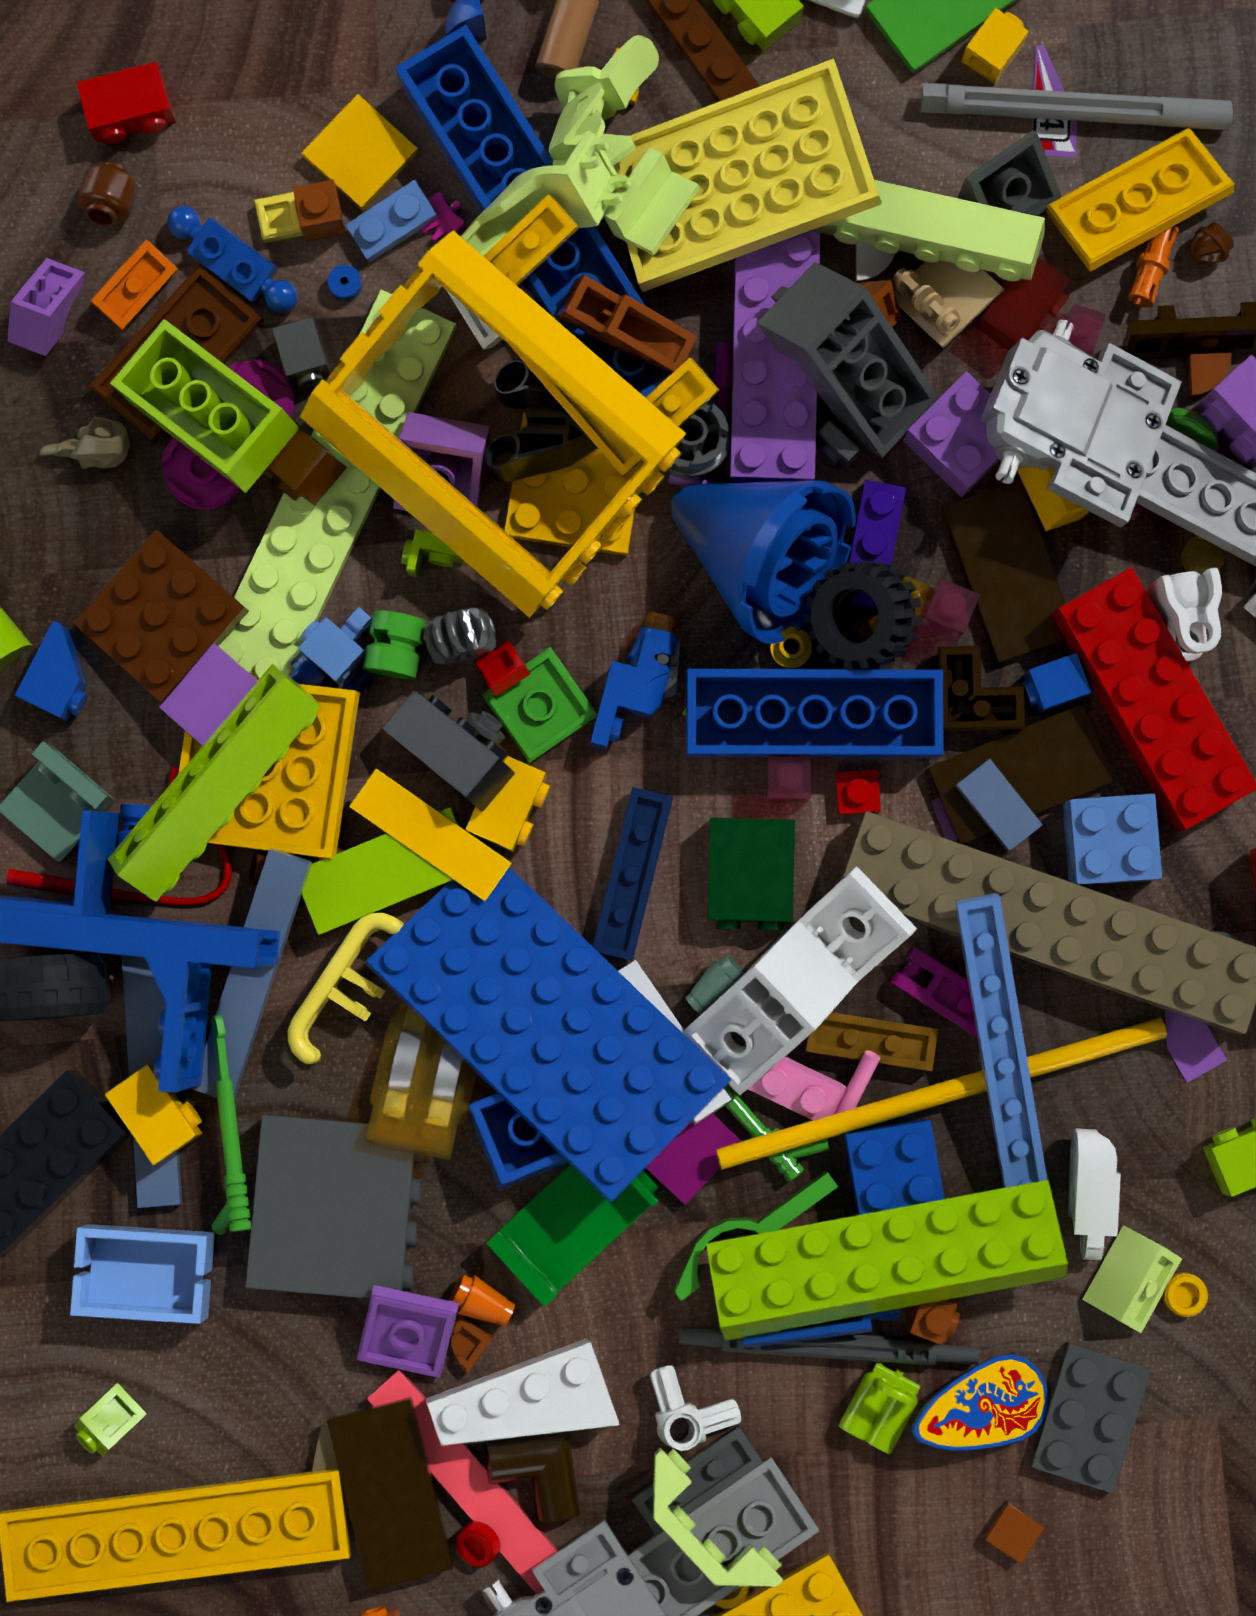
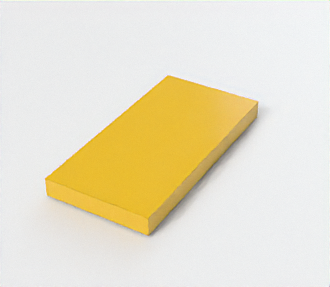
(1140, 199)

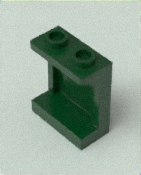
(751, 872)

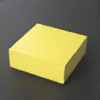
(278, 217)

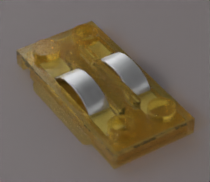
(418, 1089)

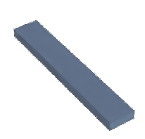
(249, 988)
(143, 1005)

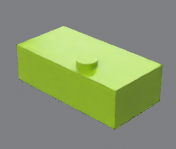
(205, 405)

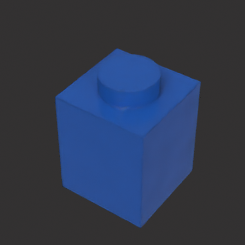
(1055, 683)

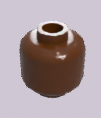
(107, 194)

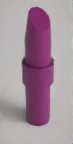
(723, 377)

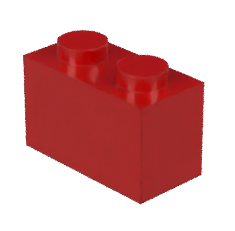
(126, 103)

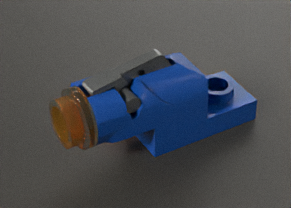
(642, 683)

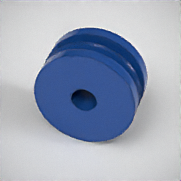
(338, 276)

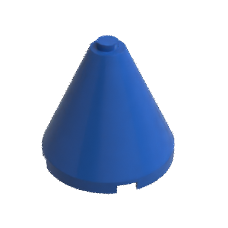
(766, 545)

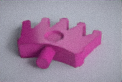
(447, 219)

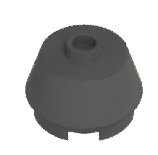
(703, 445)

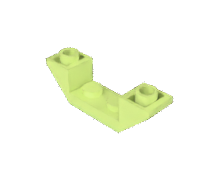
(746, 1569)

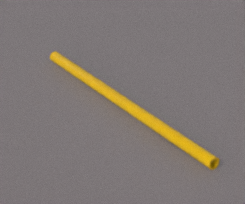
(933, 1095)

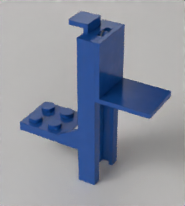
(174, 949)

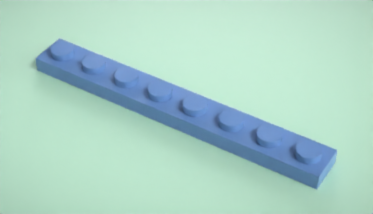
(1001, 1040)

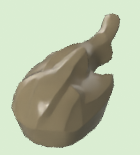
(101, 444)

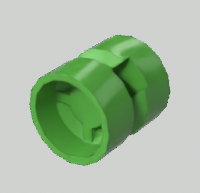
(394, 645)

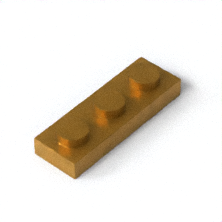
(894, 1042)

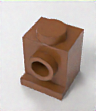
(934, 1320)

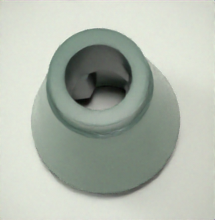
(714, 983)

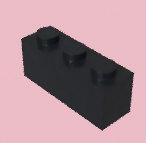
(450, 749)

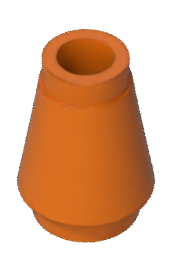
(481, 1301)

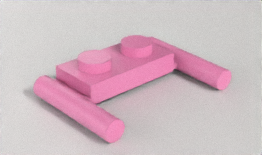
(812, 1092)

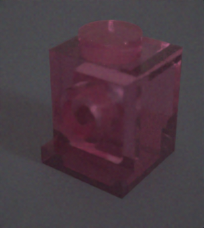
(1086, 327)

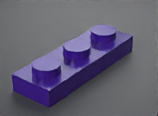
(876, 529)

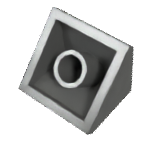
(1014, 179)

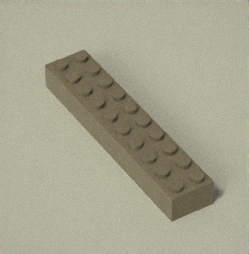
(1063, 924)

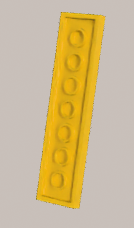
(174, 1534)

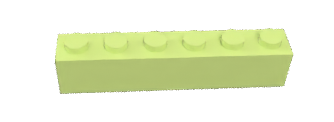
(946, 230)

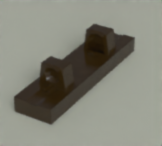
(1185, 336)

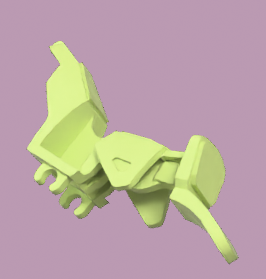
(581, 154)

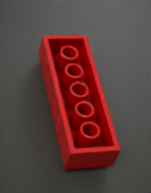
(1154, 700)

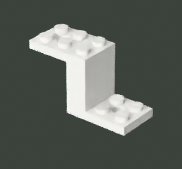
(799, 980)

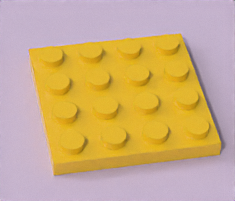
(302, 794)

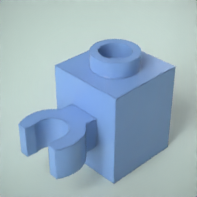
(334, 648)

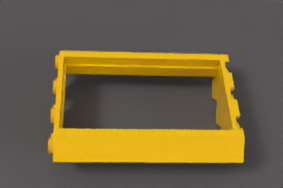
(550, 350)

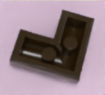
(970, 706)
(549, 1464)

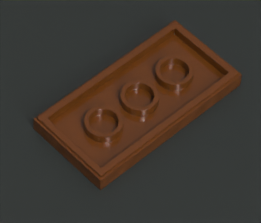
(204, 313)

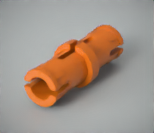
(1152, 267)

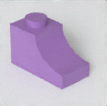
(43, 306)

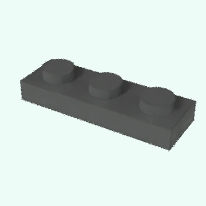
(710, 1472)

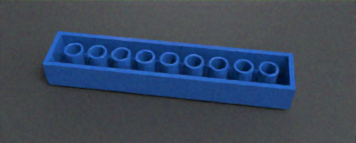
(487, 149)

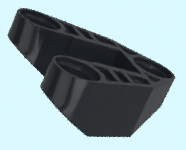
(549, 439)

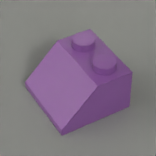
(451, 449)

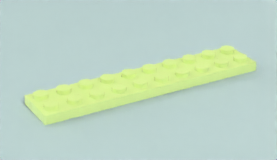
(311, 543)

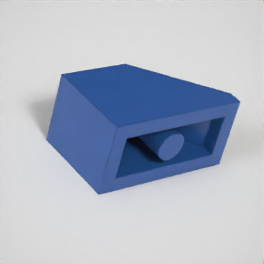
(55, 676)

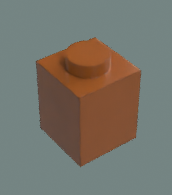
(319, 210)

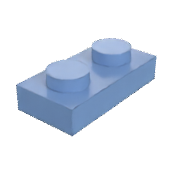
(392, 221)

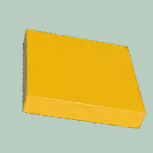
(360, 152)

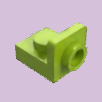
(427, 544)
(108, 1421)

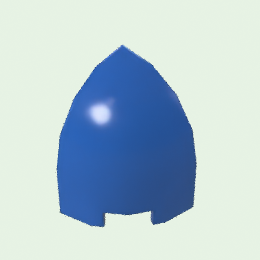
(469, 14)

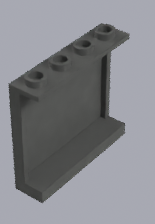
(331, 1210)

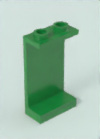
(566, 1230)

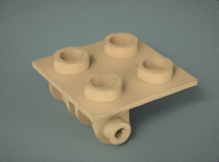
(944, 297)

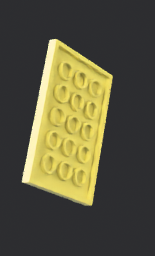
(764, 171)

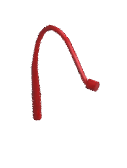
(67, 886)

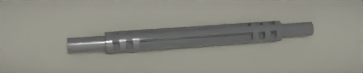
(843, 1347)

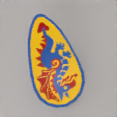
(985, 1406)

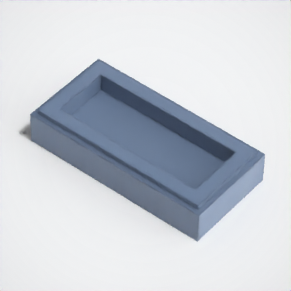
(998, 805)

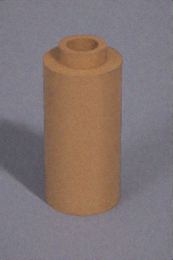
(566, 36)

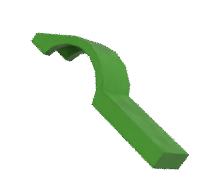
(771, 1221)

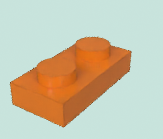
(133, 284)

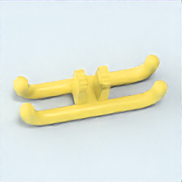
(327, 984)

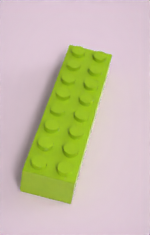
(887, 1260)

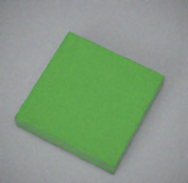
(542, 707)

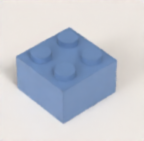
(1112, 840)

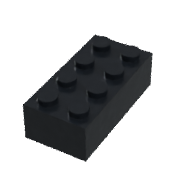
(53, 1152)

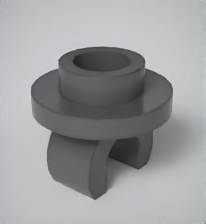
(487, 726)

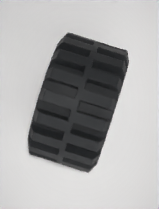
(831, 618)

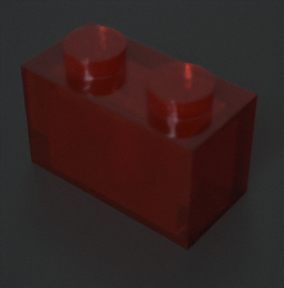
(1025, 305)

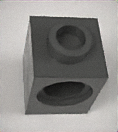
(301, 352)

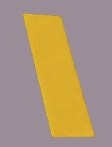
(430, 834)

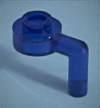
(308, 674)

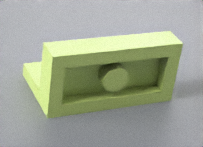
(650, 203)
(1132, 1278)

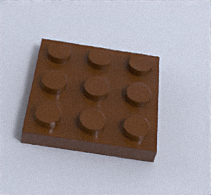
(160, 616)

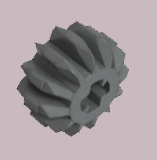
(460, 636)

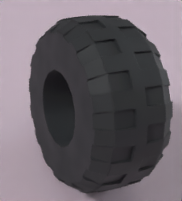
(53, 987)

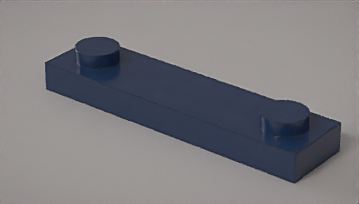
(632, 874)

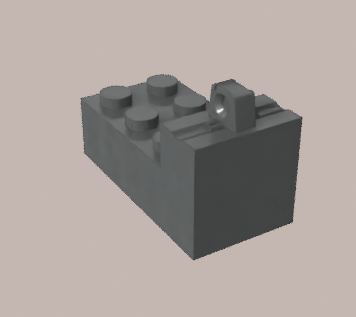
(849, 356)

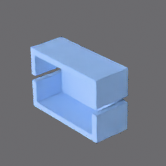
(142, 1273)

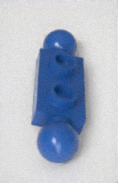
(232, 259)

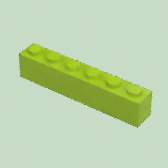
(214, 783)

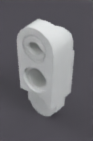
(1093, 1190)

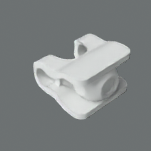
(1190, 605)

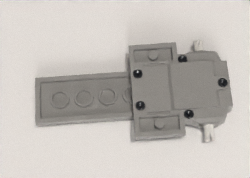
(1110, 440)
(658, 1577)

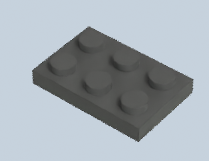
(1090, 1417)

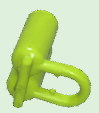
(881, 1407)

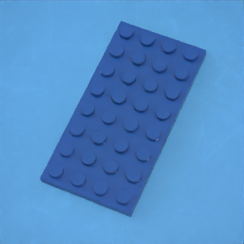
(550, 1028)

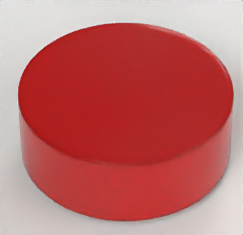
(478, 1544)

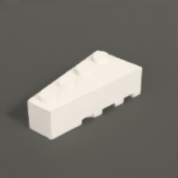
(530, 1398)

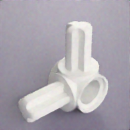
(699, 1421)

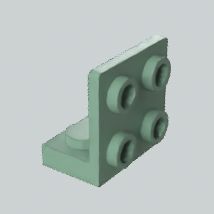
(51, 802)

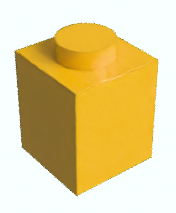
(995, 45)

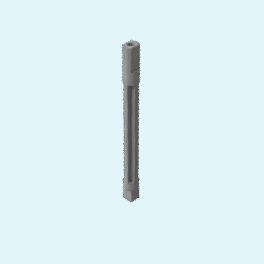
(1077, 106)

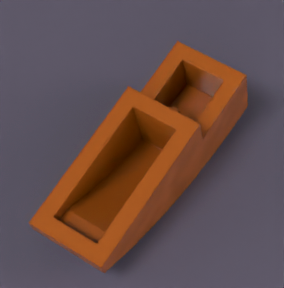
(626, 324)

